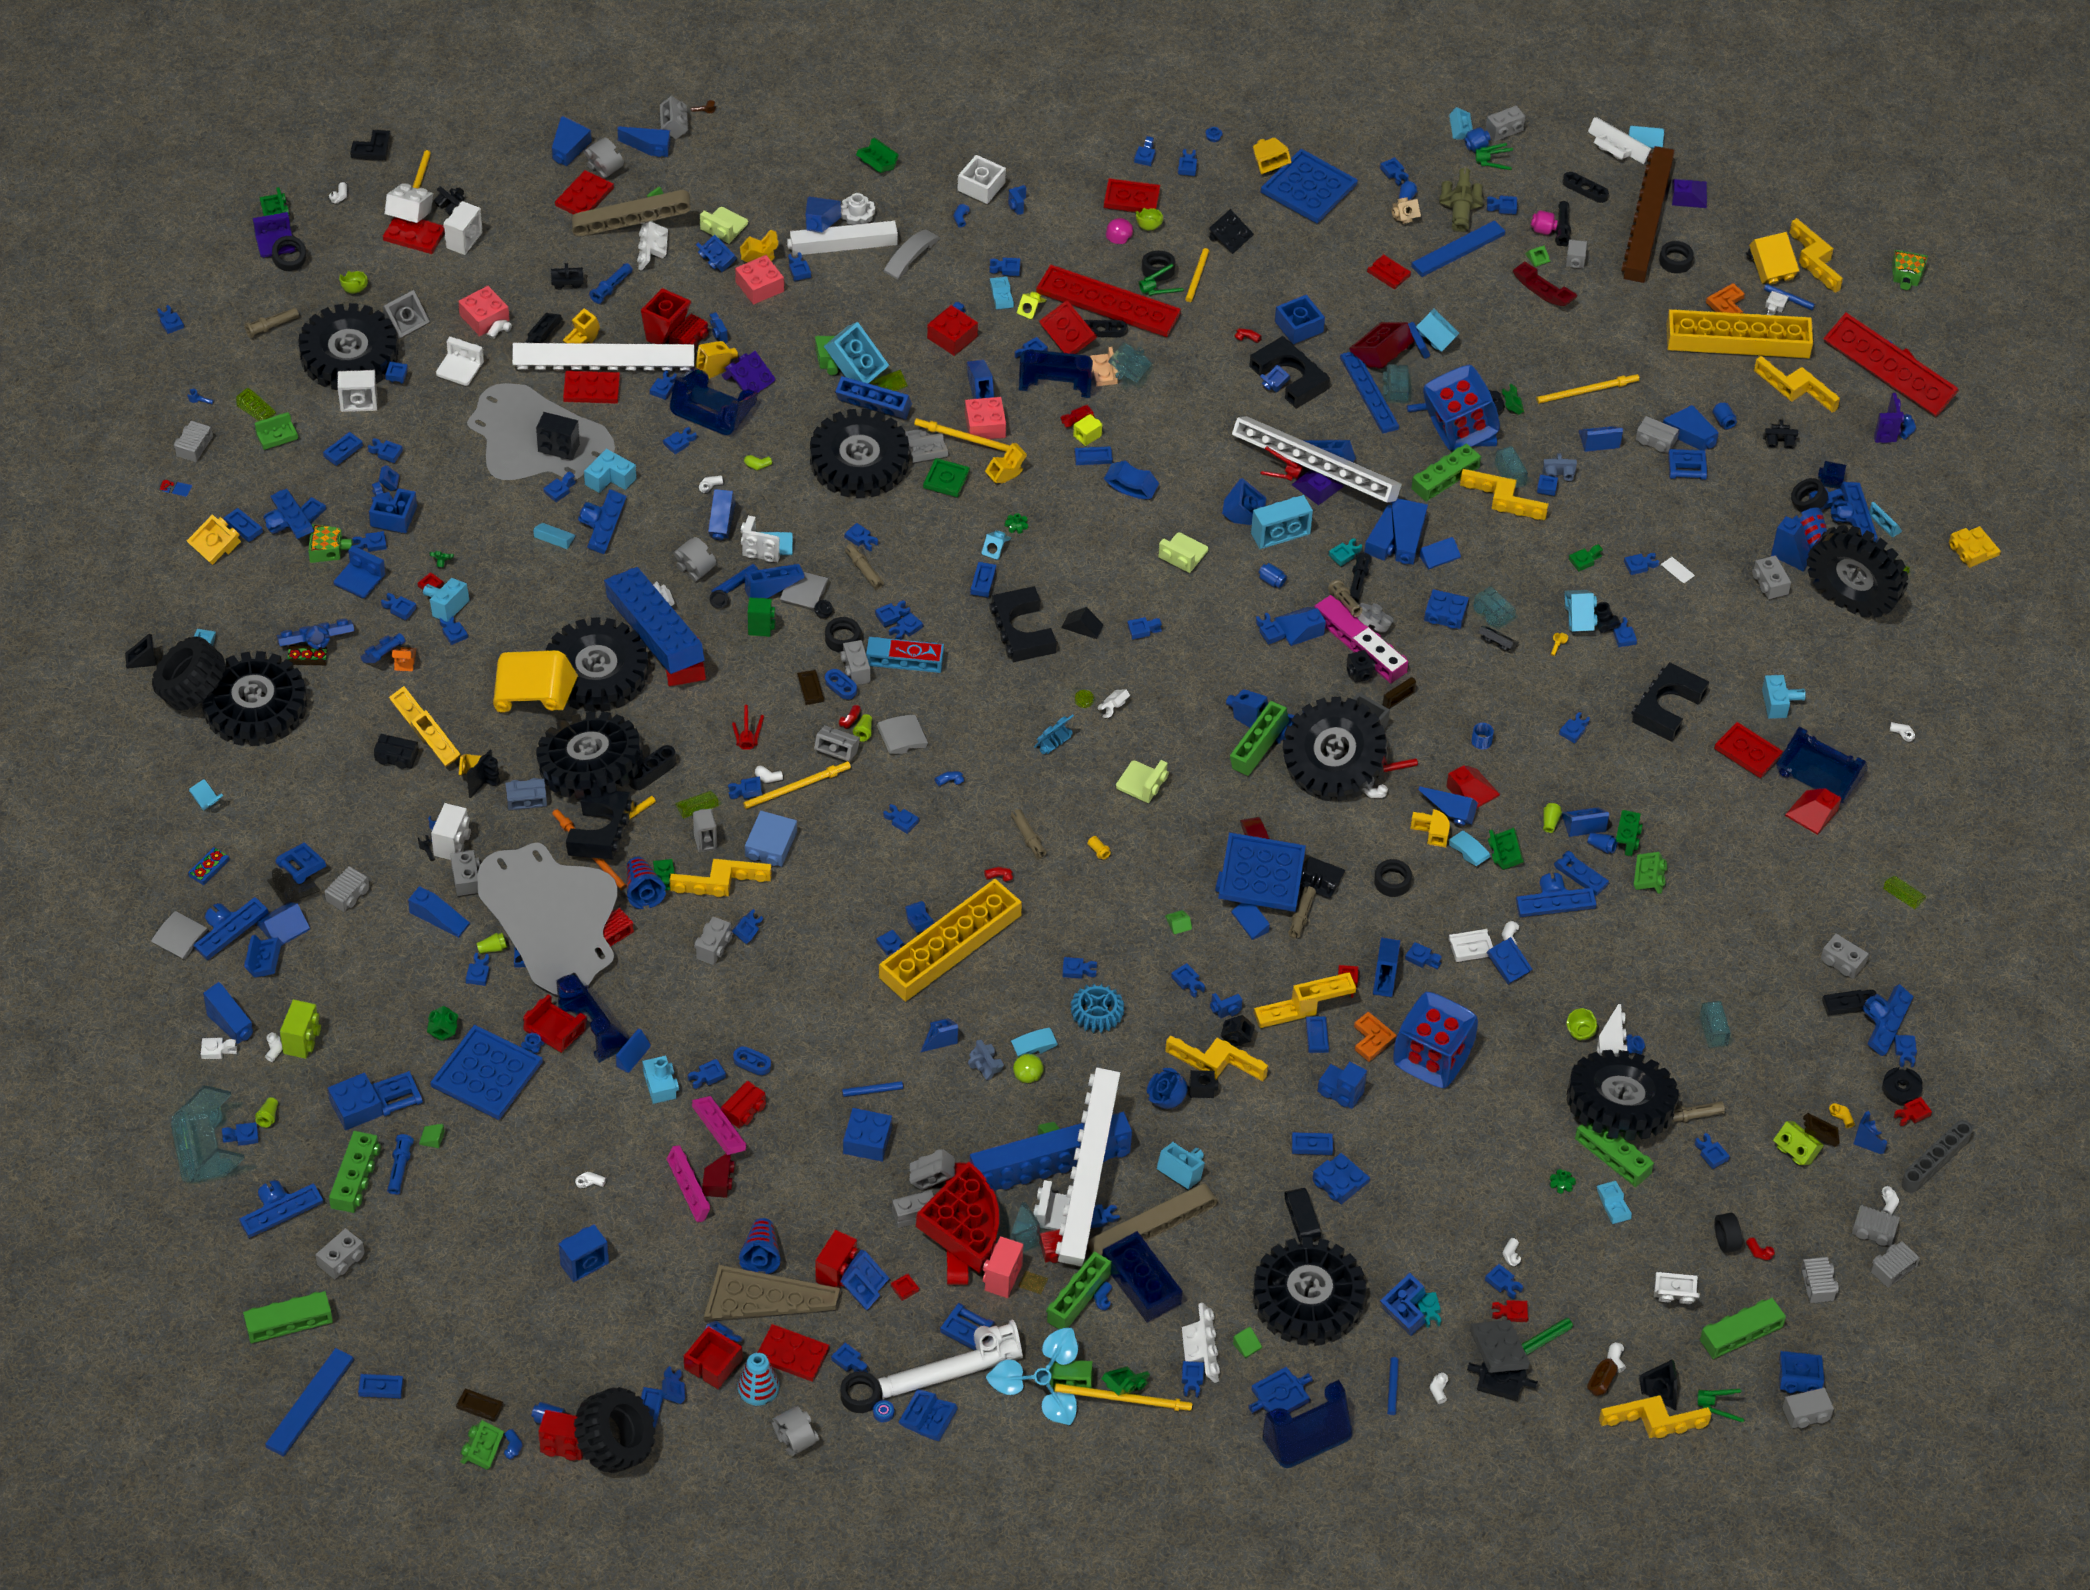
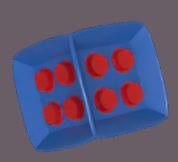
(1461, 407)
(1435, 1039)

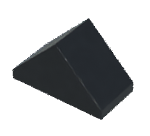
(1083, 623)
(141, 654)

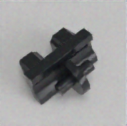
(453, 198)
(567, 276)
(1780, 432)

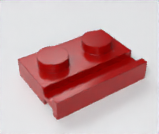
(1389, 271)

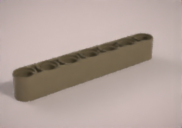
(631, 213)
(1158, 1218)

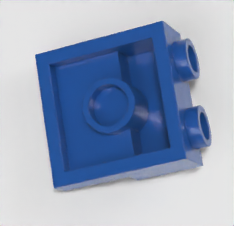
(1446, 609)
(1340, 1178)
(1800, 1372)

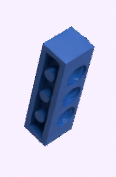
(873, 397)

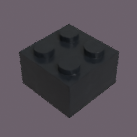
(557, 436)

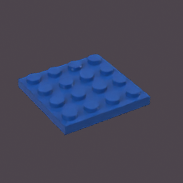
(1309, 186)
(1262, 872)
(486, 1072)

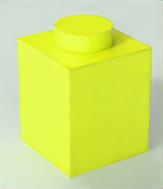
(1087, 430)

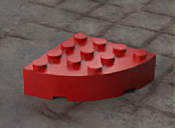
(963, 1217)

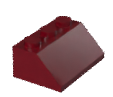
(1383, 343)

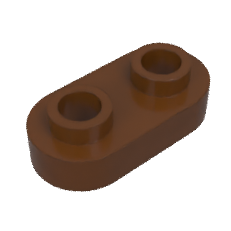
(1602, 1377)

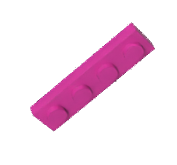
(718, 1125)
(688, 1184)

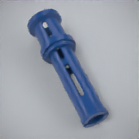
(606, 287)
(400, 1156)

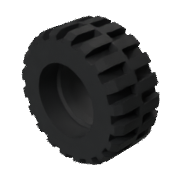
(188, 673)
(596, 1437)

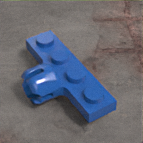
(1853, 508)
(287, 515)
(602, 519)
(316, 635)
(1555, 898)
(228, 926)
(1887, 1017)
(279, 1207)

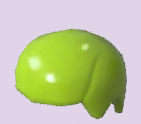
(1149, 219)
(353, 281)
(1582, 1024)
(1028, 1068)

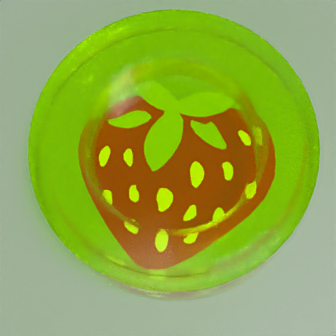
(1084, 698)

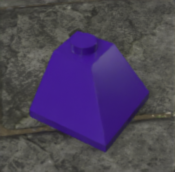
(1689, 193)
(1317, 486)

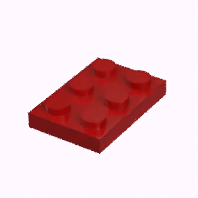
(584, 193)
(1131, 195)
(419, 236)
(1067, 328)
(591, 387)
(1748, 749)
(793, 1352)

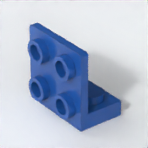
(361, 573)

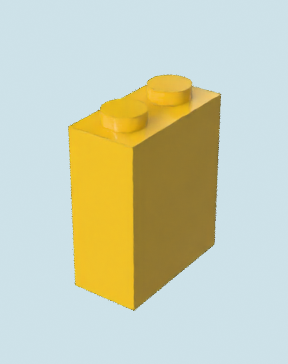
(1774, 258)

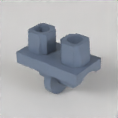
(1559, 466)
(982, 1059)

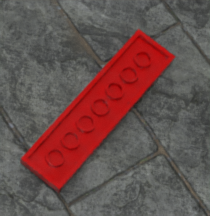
(1108, 300)
(1891, 364)

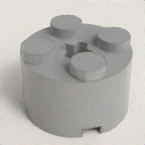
(603, 158)
(694, 558)
(794, 1430)

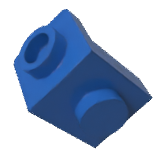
(1016, 198)
(1275, 379)
(918, 917)
(1226, 1007)

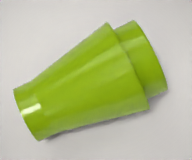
(863, 728)
(1551, 816)
(492, 944)
(266, 1114)

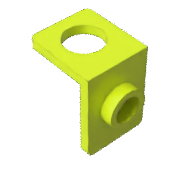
(1032, 298)

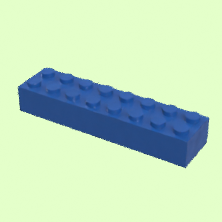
(654, 620)
(1045, 1154)

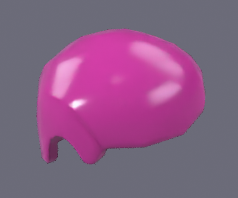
(1119, 231)

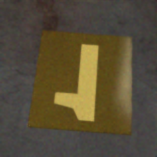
(1033, 1282)

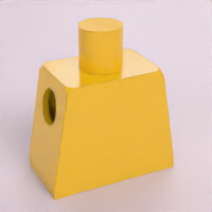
(1271, 154)
(714, 357)

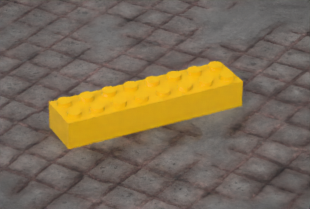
(1739, 333)
(950, 940)

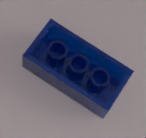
(1142, 1277)

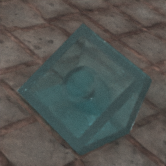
(1026, 1228)

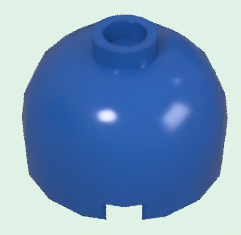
(1167, 1089)

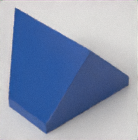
(941, 1034)
(1867, 1135)

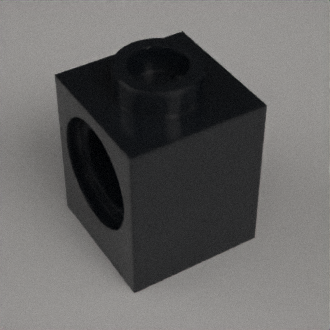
(1200, 1077)

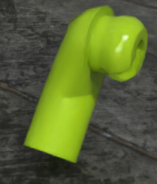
(756, 463)

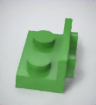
(1650, 871)
(482, 1444)

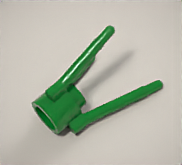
(1483, 155)
(1148, 284)
(1707, 1398)

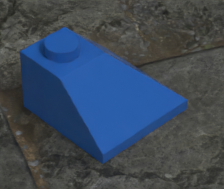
(1241, 502)
(1302, 625)

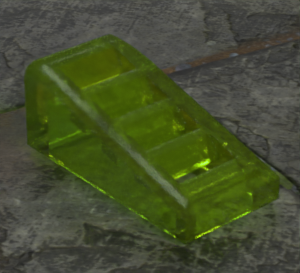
(248, 396)

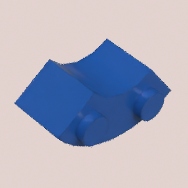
(1131, 481)

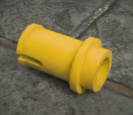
(1102, 851)

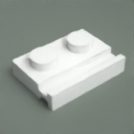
(1470, 945)

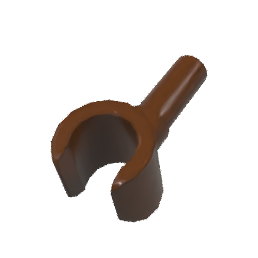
(709, 108)

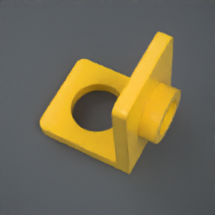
(466, 762)

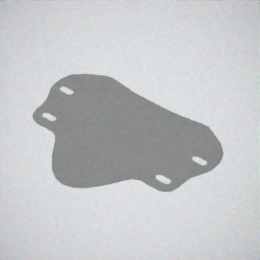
(513, 436)
(550, 912)

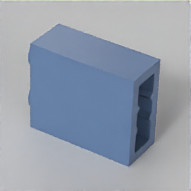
(770, 838)

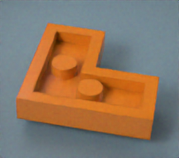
(1725, 299)
(1376, 1035)

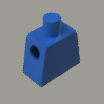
(1247, 706)

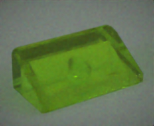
(892, 381)
(703, 801)
(1904, 892)

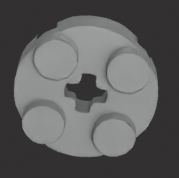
(1375, 616)

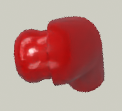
(1249, 334)
(852, 716)

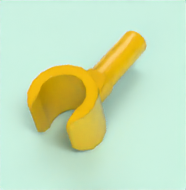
(1558, 638)

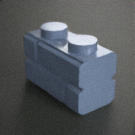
(526, 794)

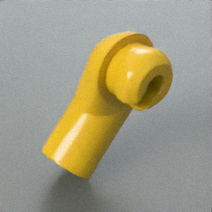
(1842, 1113)

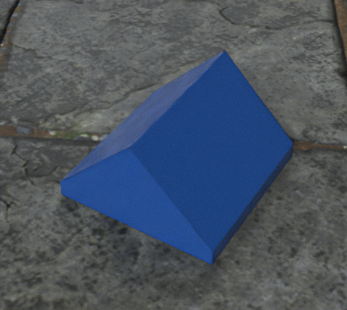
(1601, 438)
(1585, 821)
(284, 922)

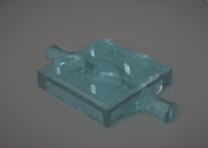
(1130, 362)

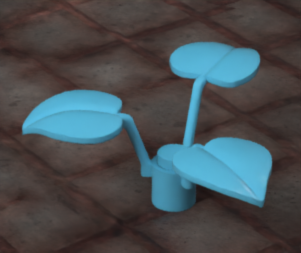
(1057, 1406)

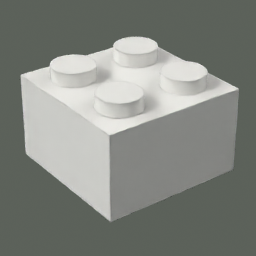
(981, 179)
(409, 203)
(463, 227)
(357, 390)
(450, 831)

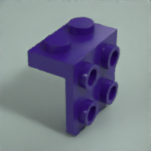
(270, 229)
(750, 372)
(1889, 423)

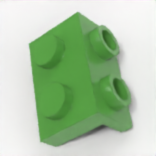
(275, 431)

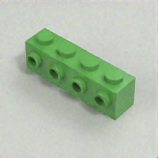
(1445, 472)
(1259, 738)
(1616, 1153)
(354, 1172)
(1079, 1291)
(287, 1317)
(1742, 1328)

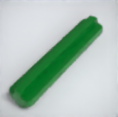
(1547, 1335)

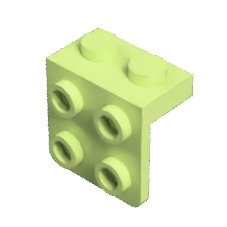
(723, 224)
(1182, 551)
(1142, 780)

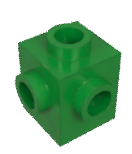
(442, 1023)

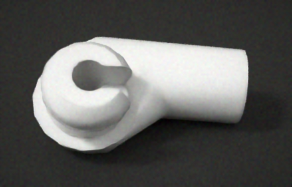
(708, 482)
(767, 776)
(1379, 792)
(1509, 929)
(275, 1046)
(589, 1178)
(1890, 1199)
(1509, 1252)
(1614, 1353)

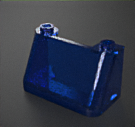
(1056, 367)
(707, 406)
(1820, 765)
(580, 998)
(1311, 1432)

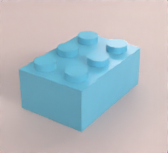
(856, 354)
(1281, 521)

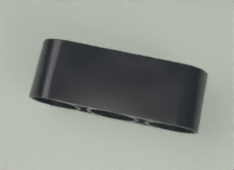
(654, 767)
(1302, 1214)

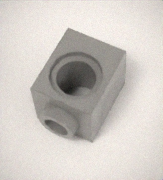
(1576, 254)

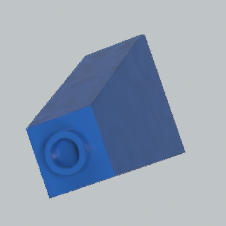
(1408, 523)

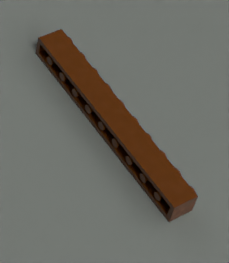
(1648, 215)

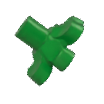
(1016, 523)
(441, 558)
(1562, 1180)

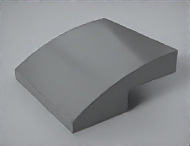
(926, 445)
(805, 591)
(902, 733)
(179, 935)

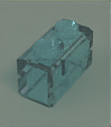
(1396, 383)
(1510, 466)
(1494, 608)
(1714, 1024)

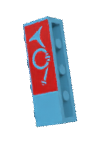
(905, 654)

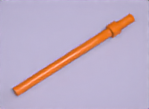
(566, 824)

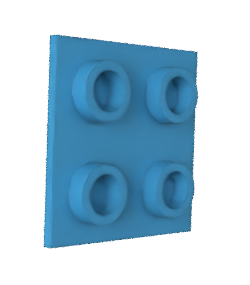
(1054, 736)

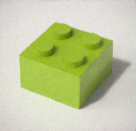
(300, 1029)

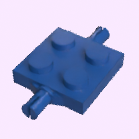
(1280, 1391)

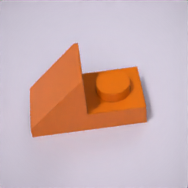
(404, 658)

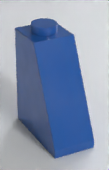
(569, 141)
(821, 213)
(980, 379)
(1693, 428)
(721, 514)
(1791, 544)
(1386, 967)
(227, 1014)

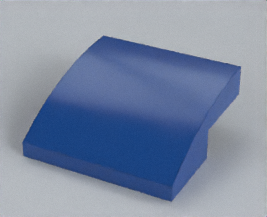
(864, 1279)
(928, 1415)

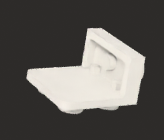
(461, 361)
(759, 544)
(1050, 1208)
(1676, 1286)

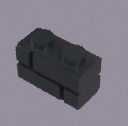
(396, 751)

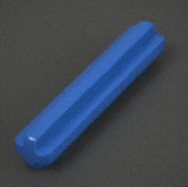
(736, 580)

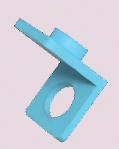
(997, 538)
(204, 794)

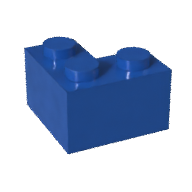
(395, 514)
(1343, 1085)
(1400, 1304)

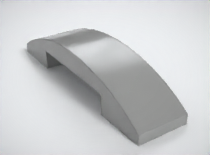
(910, 251)

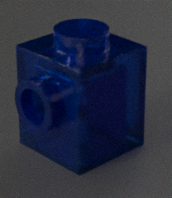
(1832, 474)

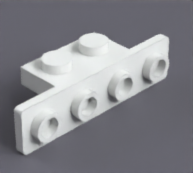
(1617, 142)
(652, 241)
(1200, 1342)

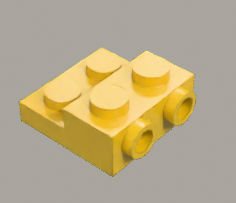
(214, 539)
(1973, 546)

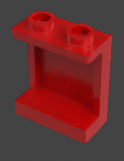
(554, 1024)

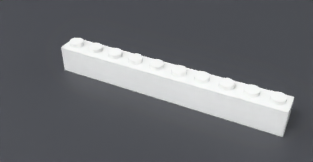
(603, 355)
(1317, 459)
(1088, 1168)

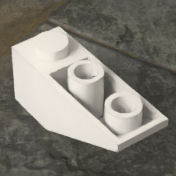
(1613, 1033)

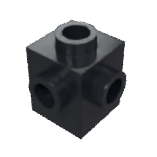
(1360, 666)
(1237, 1030)

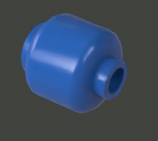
(1476, 139)

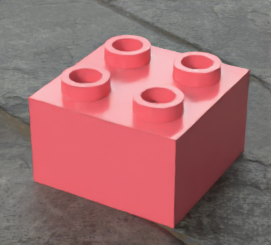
(759, 279)
(482, 310)
(985, 417)
(1003, 1267)

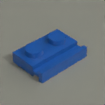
(1509, 960)

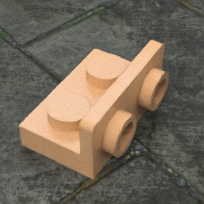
(1103, 371)

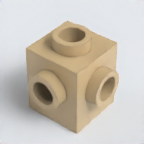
(1405, 210)

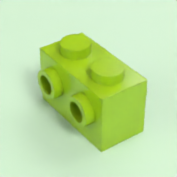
(1798, 1143)

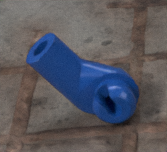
(961, 210)
(1909, 426)
(948, 776)
(1100, 1296)
(514, 1445)

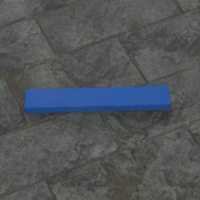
(1458, 248)
(1369, 393)
(309, 1402)

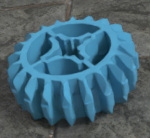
(1097, 1013)

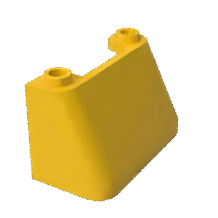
(533, 677)

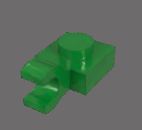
(1513, 401)
(1584, 559)
(664, 869)

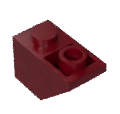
(717, 1177)

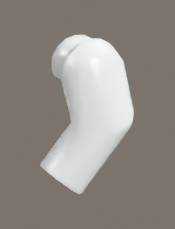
(341, 195)
(497, 326)
(1904, 730)
(1437, 1387)

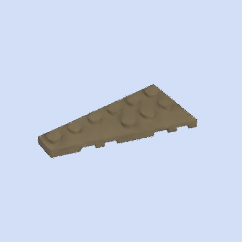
(756, 1294)

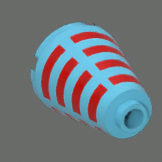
(758, 1381)

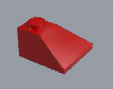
(1471, 783)
(1814, 809)

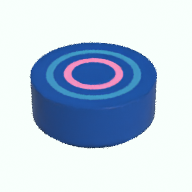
(883, 1411)

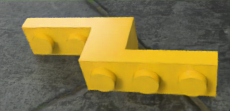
(1815, 255)
(1796, 384)
(1504, 494)
(424, 726)
(720, 877)
(1304, 1000)
(1216, 1057)
(1655, 1417)

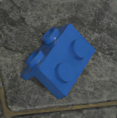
(717, 253)
(262, 956)

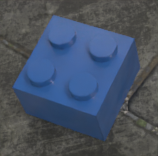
(1299, 319)
(355, 1101)
(867, 1134)
(583, 1253)

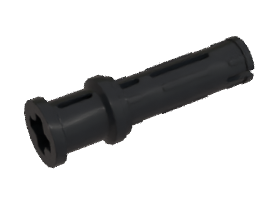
(1563, 228)
(1360, 571)

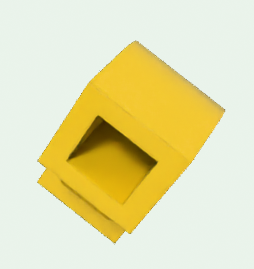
(755, 248)
(585, 328)
(1007, 467)
(1435, 824)

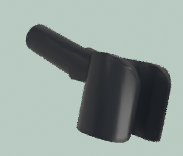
(425, 845)

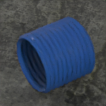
(1482, 729)

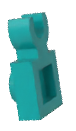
(1344, 553)
(1430, 1307)

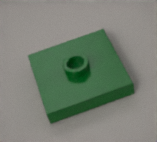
(946, 477)

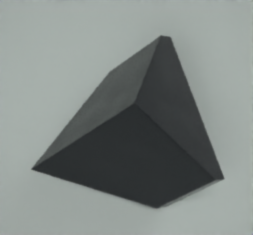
(1661, 1381)

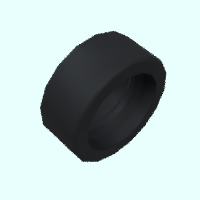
(289, 241)
(1158, 257)
(1672, 266)
(1803, 488)
(841, 623)
(1397, 866)
(1728, 1232)
(860, 1406)

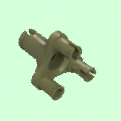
(1461, 199)

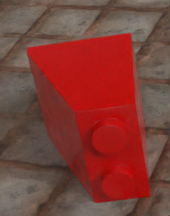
(663, 315)

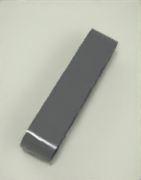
(1956, 1136)

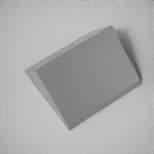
(406, 313)

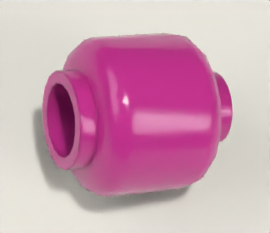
(1543, 222)

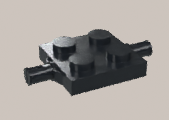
(1502, 1384)

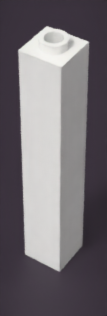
(843, 238)

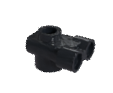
(1605, 617)

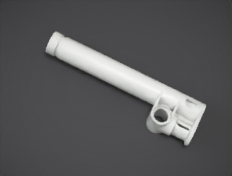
(1000, 1346)

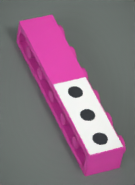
(1360, 637)

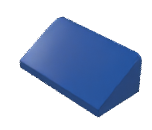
(1439, 553)
(1251, 920)
(632, 1051)

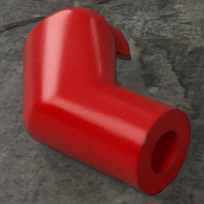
(999, 871)
(1758, 1252)

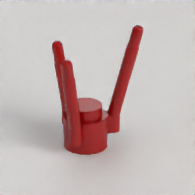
(1292, 469)
(746, 739)

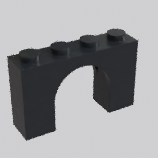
(1284, 353)
(1021, 644)
(1670, 681)
(605, 841)

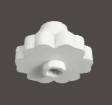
(857, 209)

